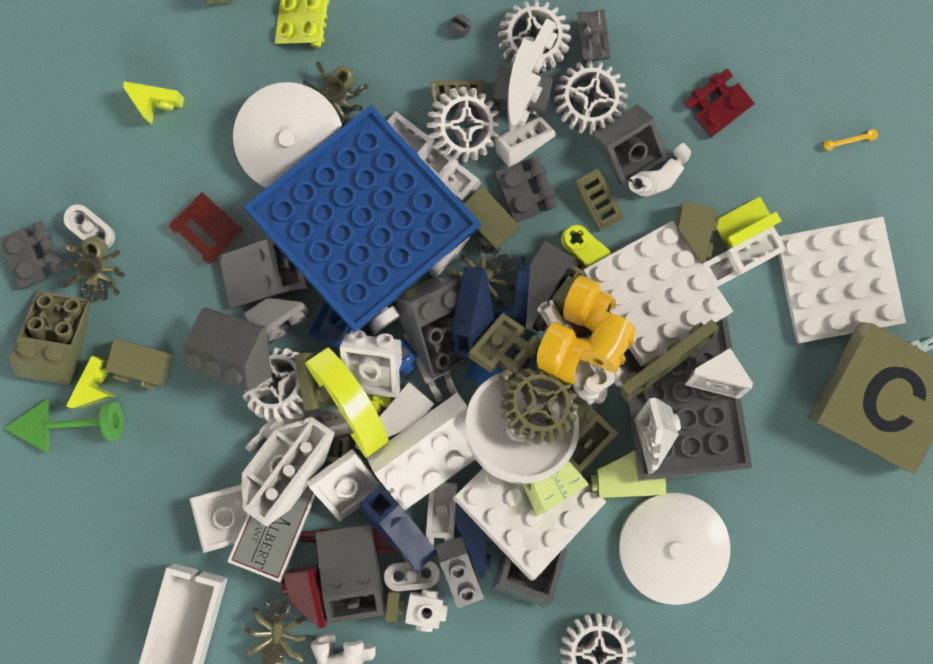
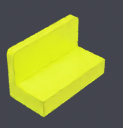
(745, 223)

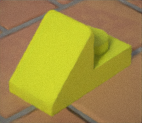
(147, 97)
(87, 388)

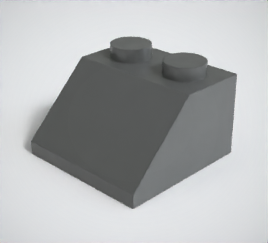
(630, 144)
(516, 584)

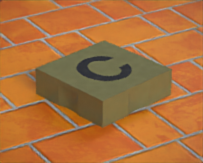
(881, 397)

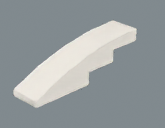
(452, 174)
(744, 256)

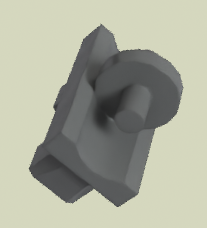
(593, 35)

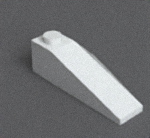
(656, 431)

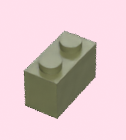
(496, 223)
(140, 363)

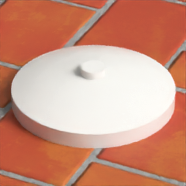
(281, 128)
(500, 450)
(674, 548)

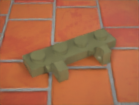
(659, 366)

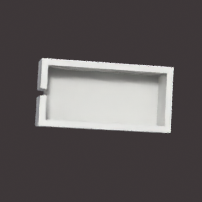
(424, 453)
(183, 617)

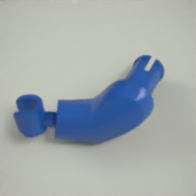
(518, 308)

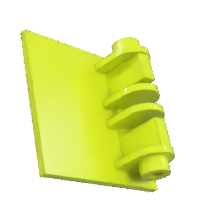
(301, 22)

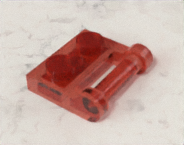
(212, 221)

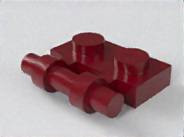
(723, 110)

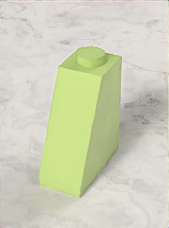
(620, 479)

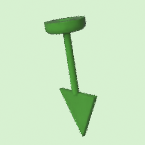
(35, 424)

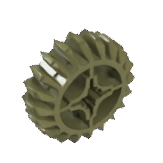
(546, 415)

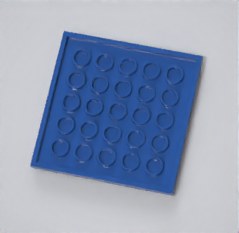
(362, 218)

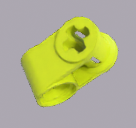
(589, 249)

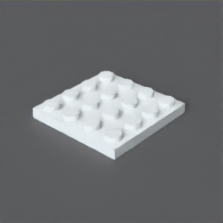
(840, 279)
(659, 290)
(510, 521)

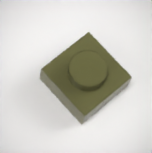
(395, 606)

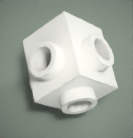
(426, 599)

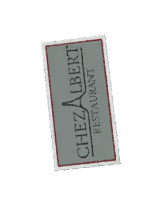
(270, 547)

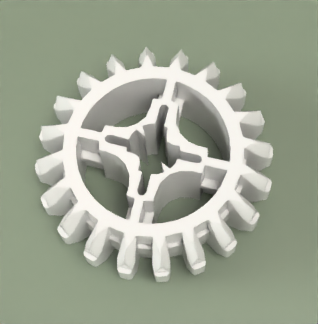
(530, 15)
(580, 96)
(463, 113)
(289, 382)
(585, 649)

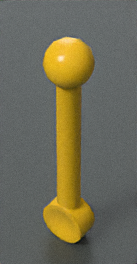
(870, 135)

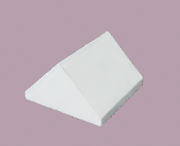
(721, 376)

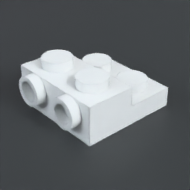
(373, 362)

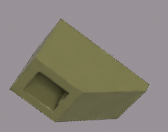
(695, 226)

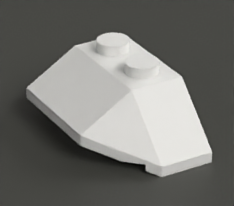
(283, 467)

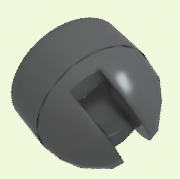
(457, 30)

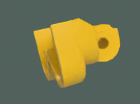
(610, 338)

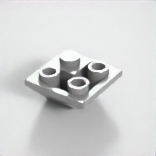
(278, 316)

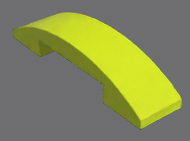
(350, 399)

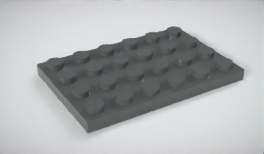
(711, 423)

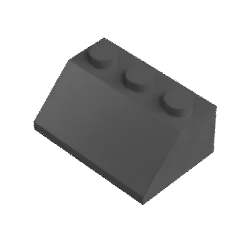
(228, 350)

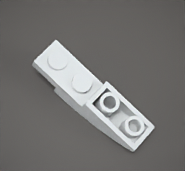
(523, 82)

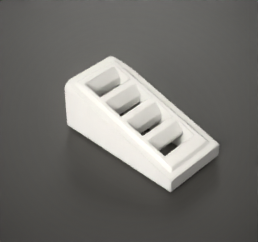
(511, 152)

